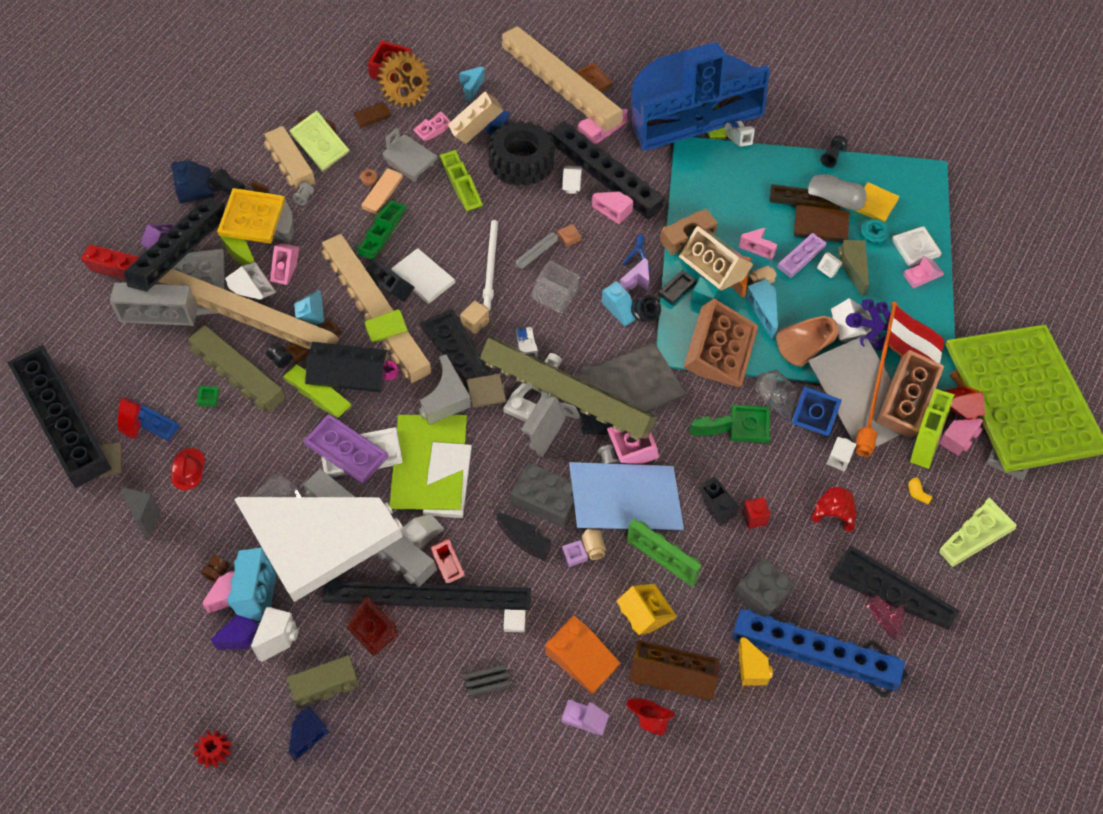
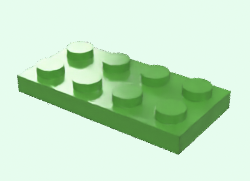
(663, 552)

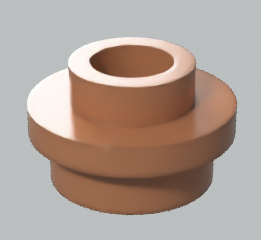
(369, 177)

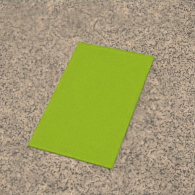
(410, 478)

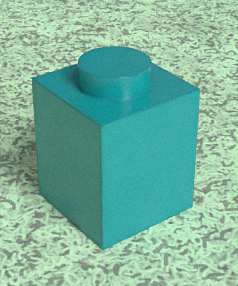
(705, 292)

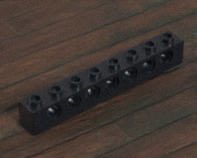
(606, 169)
(174, 245)

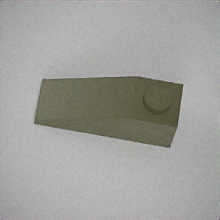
(855, 263)

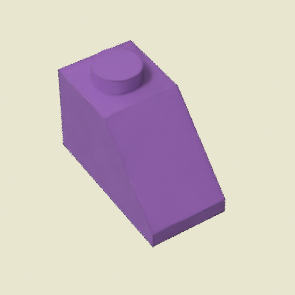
(154, 233)

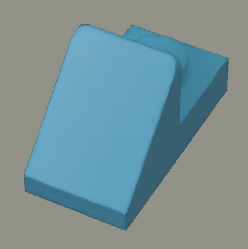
(472, 80)

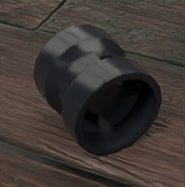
(279, 355)

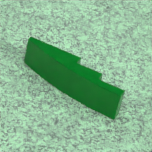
(382, 229)

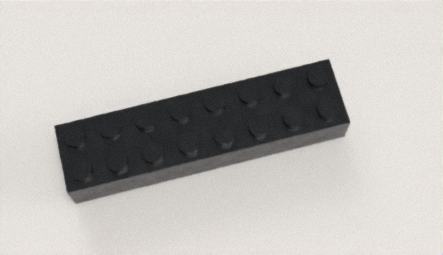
(59, 416)

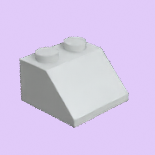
(250, 282)
(840, 312)
(274, 633)

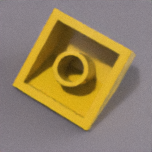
(646, 608)

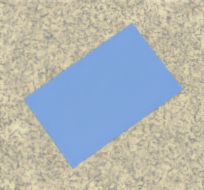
(618, 493)

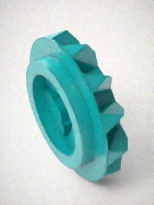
(878, 226)

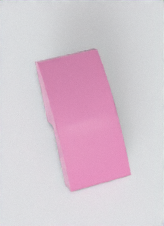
(432, 128)

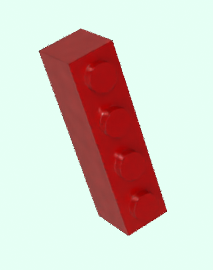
(107, 261)

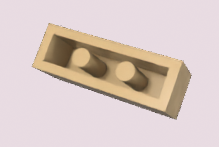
(475, 117)

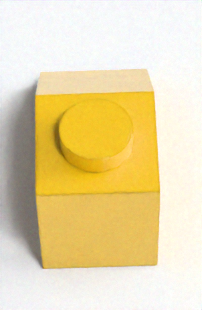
(753, 665)

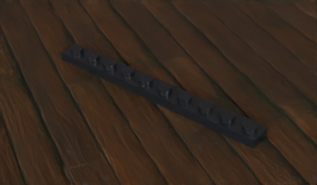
(428, 595)

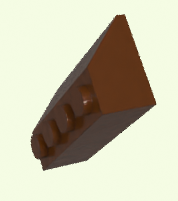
(674, 670)

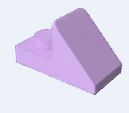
(637, 275)
(585, 717)

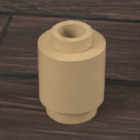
(762, 274)
(593, 544)

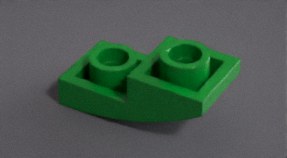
(706, 427)

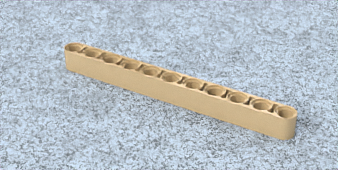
(250, 312)

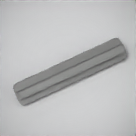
(536, 250)

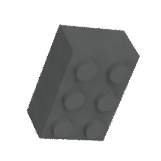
(544, 495)

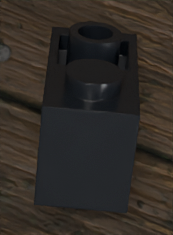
(718, 501)

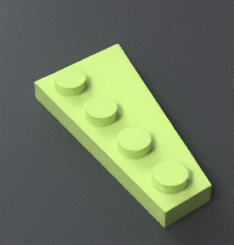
(978, 532)

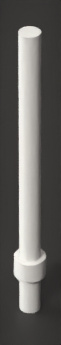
(488, 292)

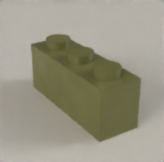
(323, 681)

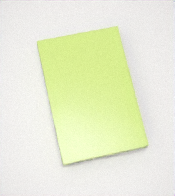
(319, 141)

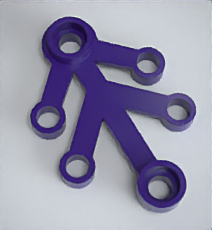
(855, 320)

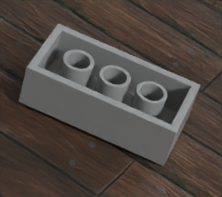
(158, 305)

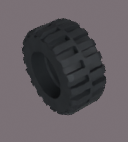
(521, 169)

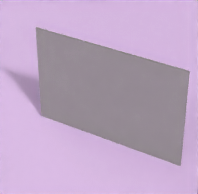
(852, 375)

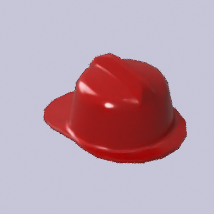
(187, 469)
(650, 715)

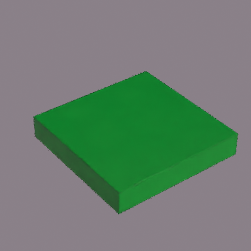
(750, 424)

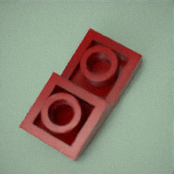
(128, 417)

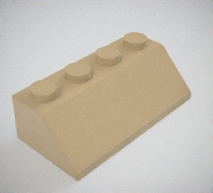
(715, 259)

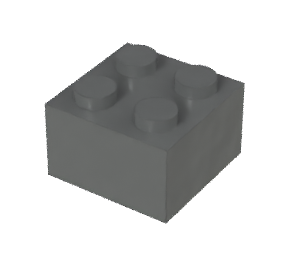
(765, 588)

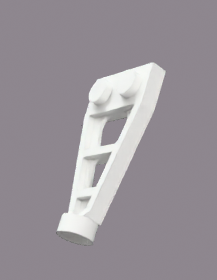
(520, 407)

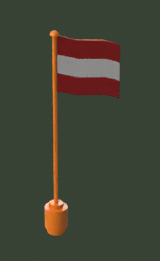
(902, 335)

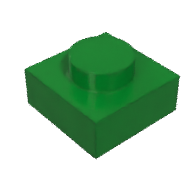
(208, 396)

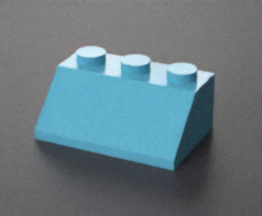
(252, 584)

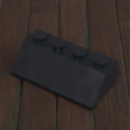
(346, 367)

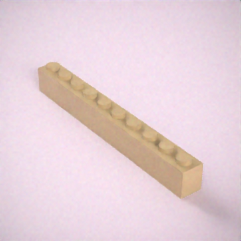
(562, 79)
(373, 304)

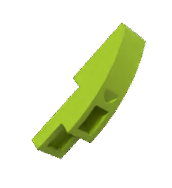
(931, 428)

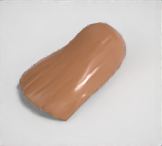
(806, 339)

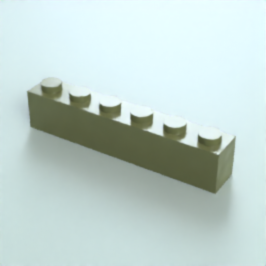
(236, 369)

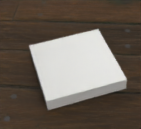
(915, 245)

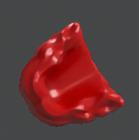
(837, 503)

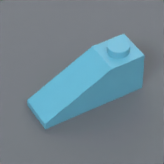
(763, 301)

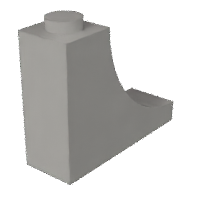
(448, 396)

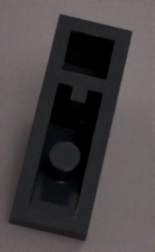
(389, 280)

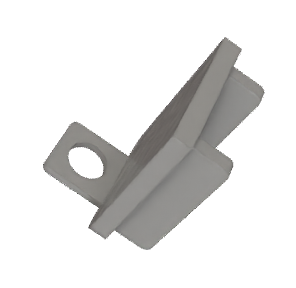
(407, 155)
(546, 422)

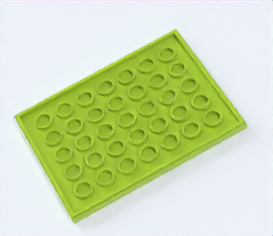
(1029, 397)

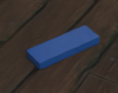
(157, 423)

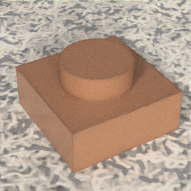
(569, 235)

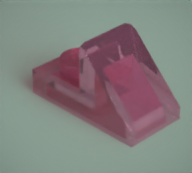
(889, 620)

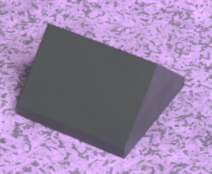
(143, 509)

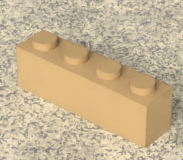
(288, 157)

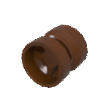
(215, 568)

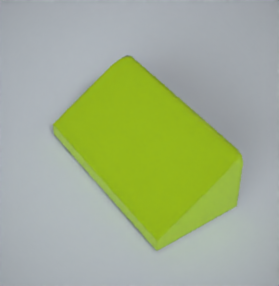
(385, 326)

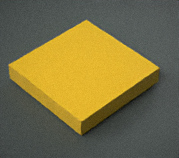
(878, 202)

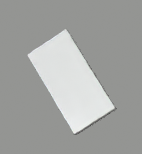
(384, 439)
(444, 461)

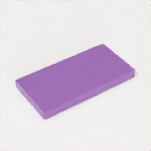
(346, 449)

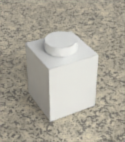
(841, 453)

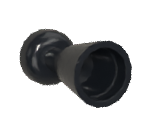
(830, 157)

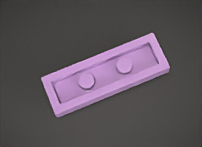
(801, 255)

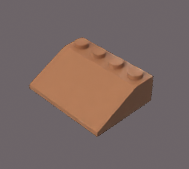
(721, 344)

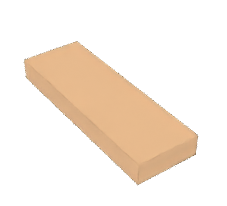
(382, 191)

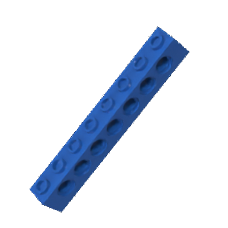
(825, 659)

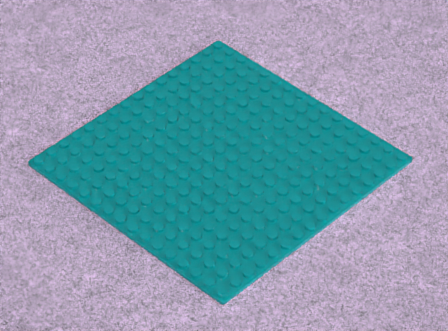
(736, 192)

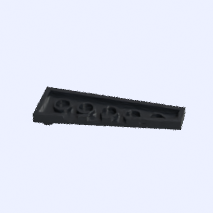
(452, 340)
(873, 579)

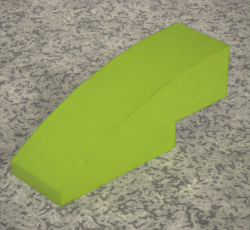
(237, 249)

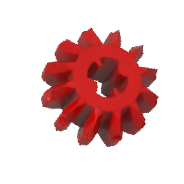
(203, 754)

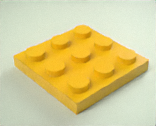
(251, 215)

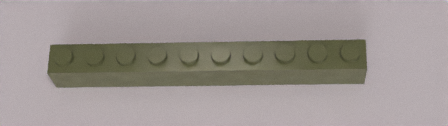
(568, 388)

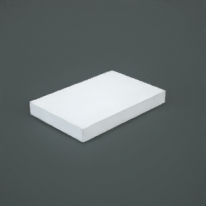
(424, 275)

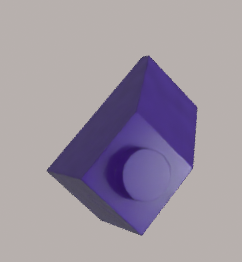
(236, 634)

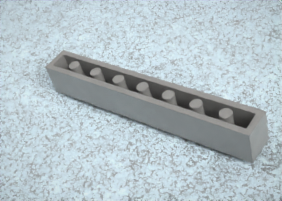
(401, 554)

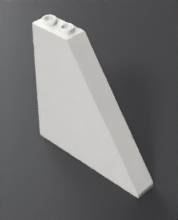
(318, 536)

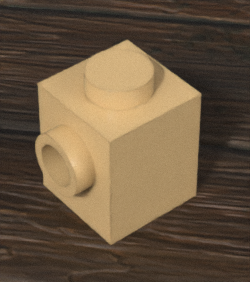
(475, 317)

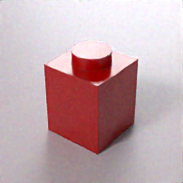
(756, 513)

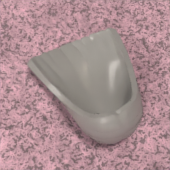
(843, 193)

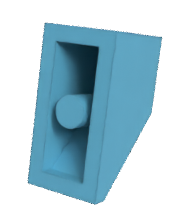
(618, 302)
(310, 308)

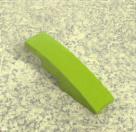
(461, 180)
(322, 396)

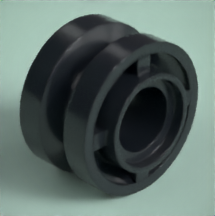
(639, 308)

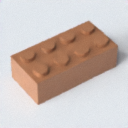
(909, 394)

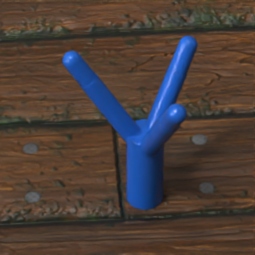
(639, 245)

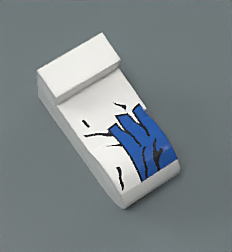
(737, 132)
(526, 341)

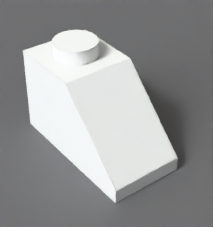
(572, 179)
(421, 530)

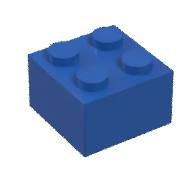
(816, 411)

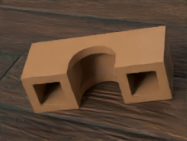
(674, 235)

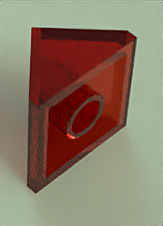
(372, 627)

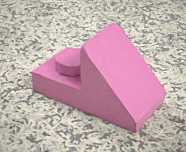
(754, 243)
(923, 273)

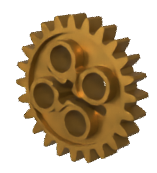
(392, 89)

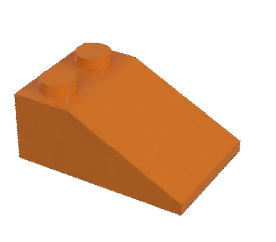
(581, 654)

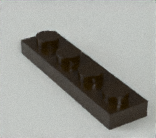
(798, 196)

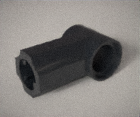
(222, 181)

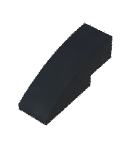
(524, 536)

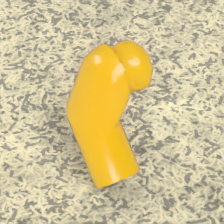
(917, 492)

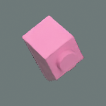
(613, 205)
(283, 263)
(218, 595)

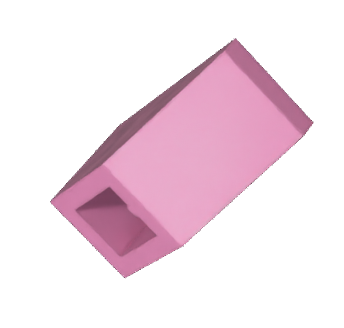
(959, 435)

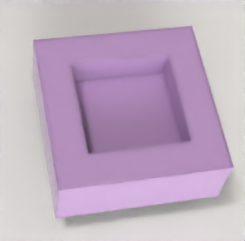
(574, 553)

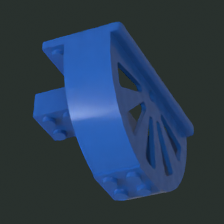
(686, 82)

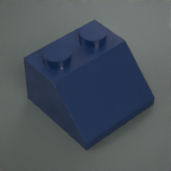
(191, 181)

